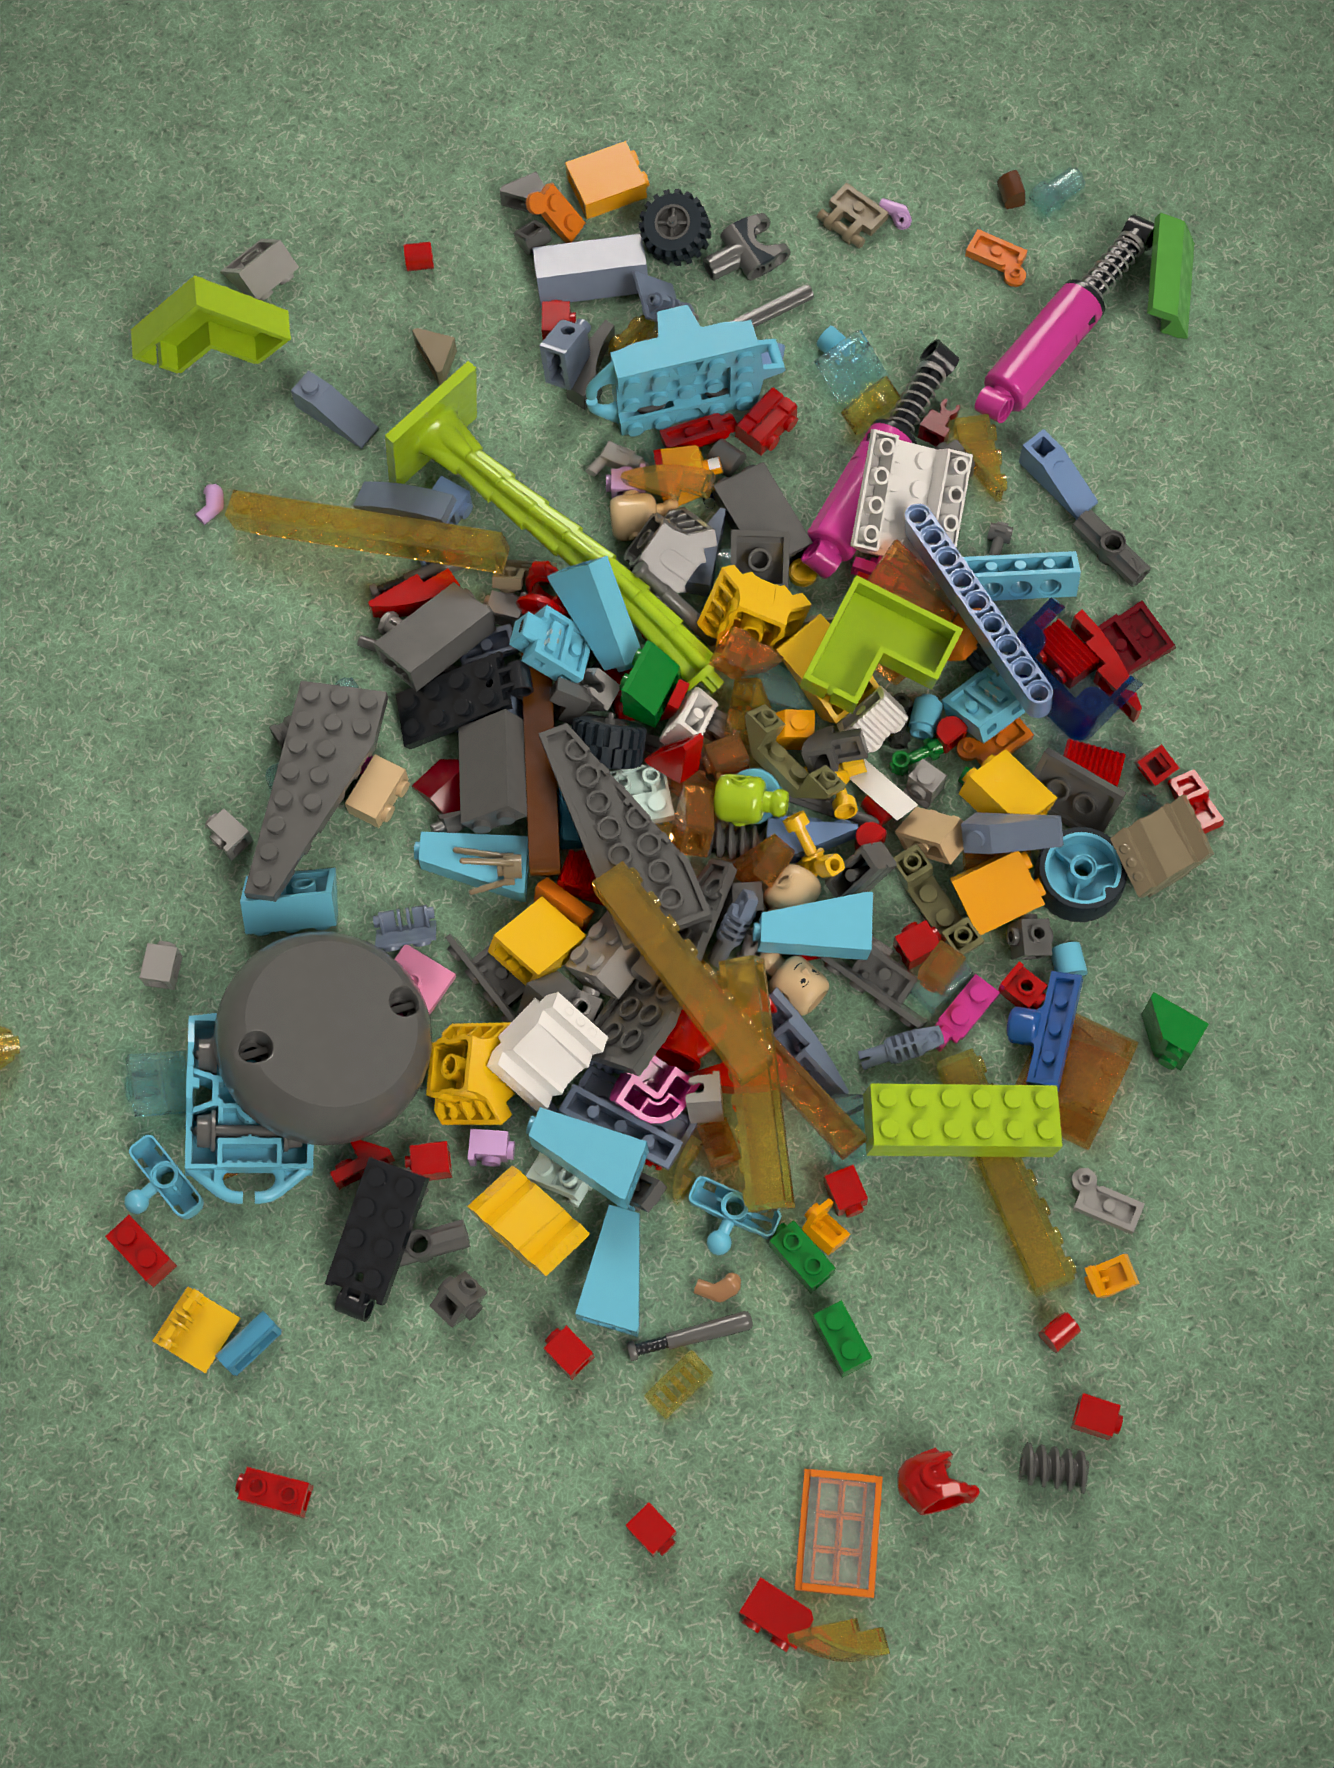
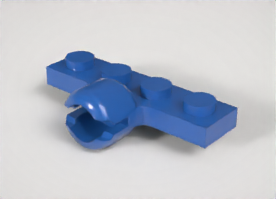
(1048, 1028)

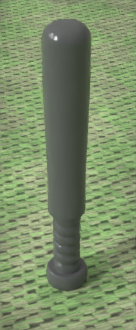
(673, 600)

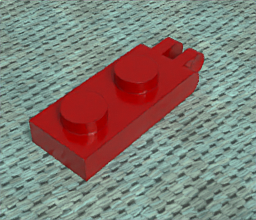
(699, 431)

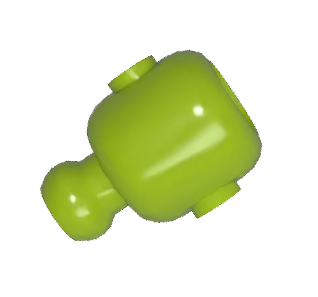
(746, 798)

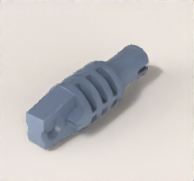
(733, 926)
(903, 1047)

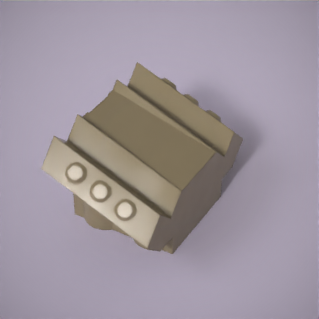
(1162, 847)

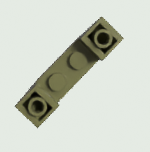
(763, 729)
(932, 902)

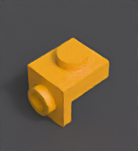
(823, 1229)
(1111, 1277)

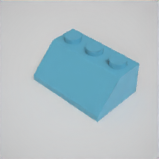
(304, 904)

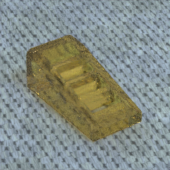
(670, 1376)

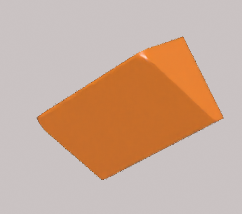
(565, 902)

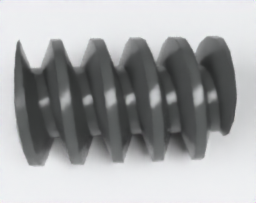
(734, 841)
(1054, 1467)

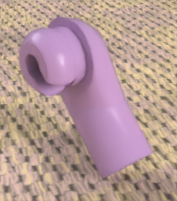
(898, 212)
(214, 503)

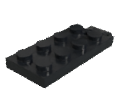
(461, 698)
(375, 1237)

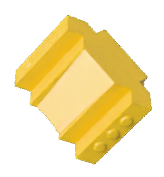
(753, 605)
(461, 1081)
(528, 1221)

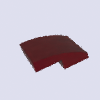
(1137, 637)

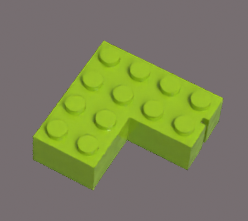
(207, 318)
(872, 630)

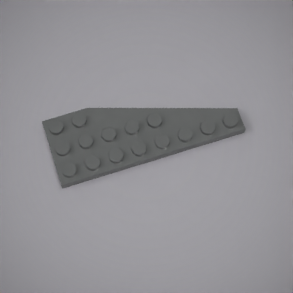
(322, 754)
(619, 830)
(648, 1013)

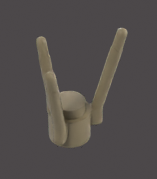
(507, 865)

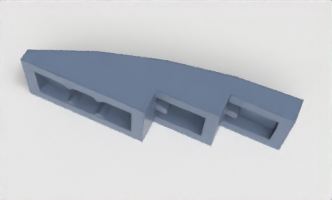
(405, 501)
(804, 1046)

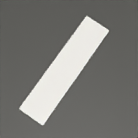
(884, 792)

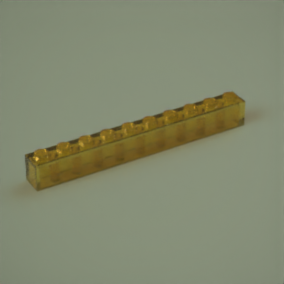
(368, 531)

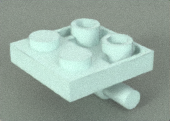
(649, 790)
(557, 1179)

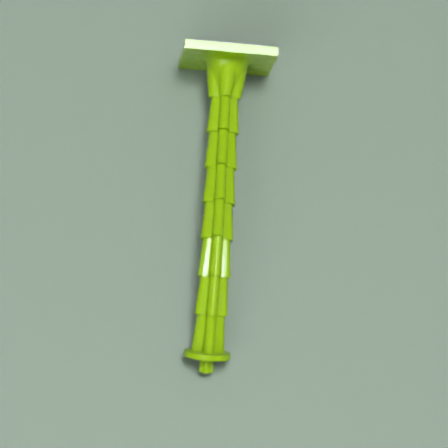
(440, 433)

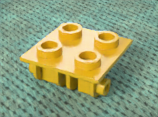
(196, 1329)

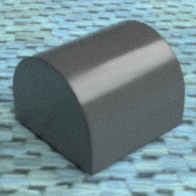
(532, 235)
(730, 456)

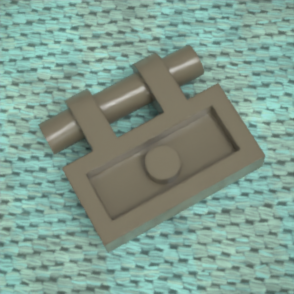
(857, 209)

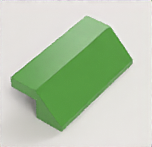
(1171, 275)

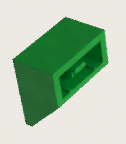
(649, 684)

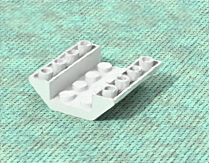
(905, 475)

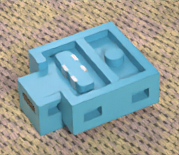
(551, 644)
(983, 704)

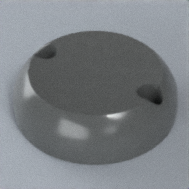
(325, 1037)

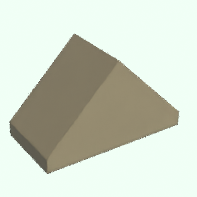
(437, 351)

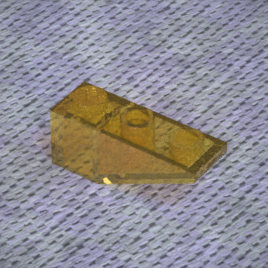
(978, 438)

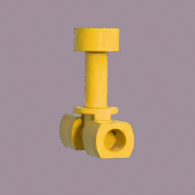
(844, 804)
(814, 860)

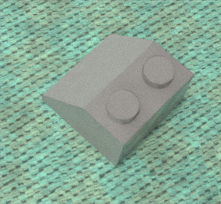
(261, 268)

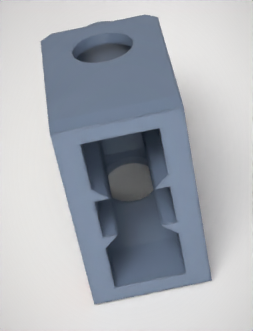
(565, 352)

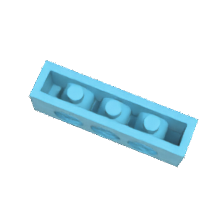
(1027, 575)

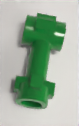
(902, 760)

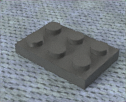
(1080, 794)

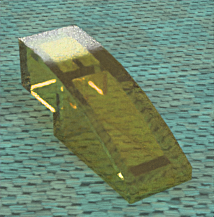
(671, 480)
(842, 1641)

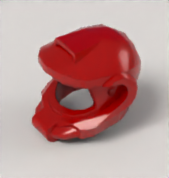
(536, 596)
(928, 1488)

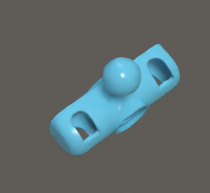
(174, 1193)
(715, 1204)

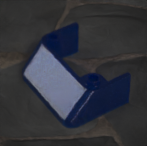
(1092, 707)

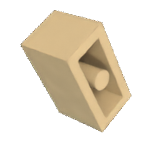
(377, 791)
(934, 832)

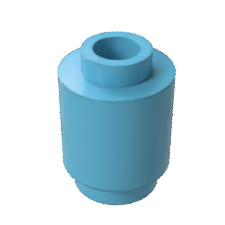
(925, 716)

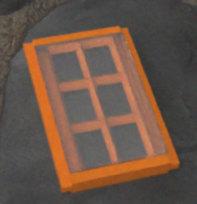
(838, 1533)

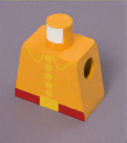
(690, 457)

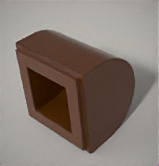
(1011, 189)

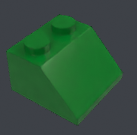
(1171, 1031)

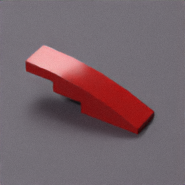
(1110, 669)

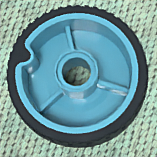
(1078, 896)

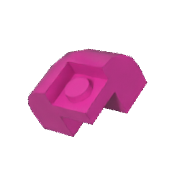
(654, 1095)

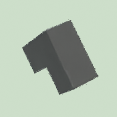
(571, 698)

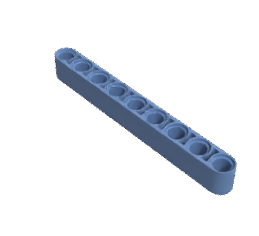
(978, 620)

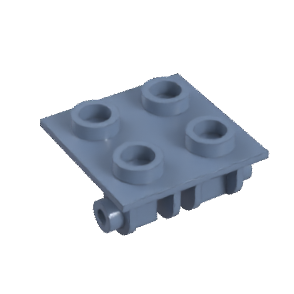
(655, 295)
(393, 937)

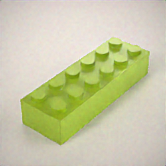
(962, 1120)

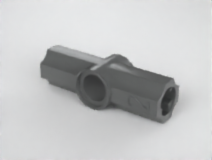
(1123, 559)
(440, 1239)

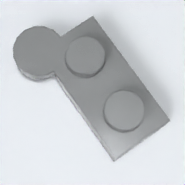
(1105, 1203)

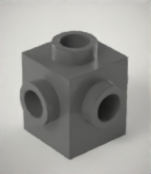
(1030, 938)
(458, 1299)

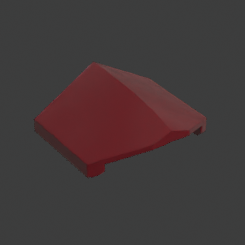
(441, 786)

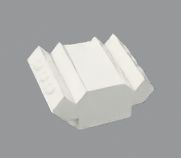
(545, 1049)

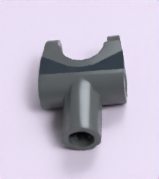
(745, 251)

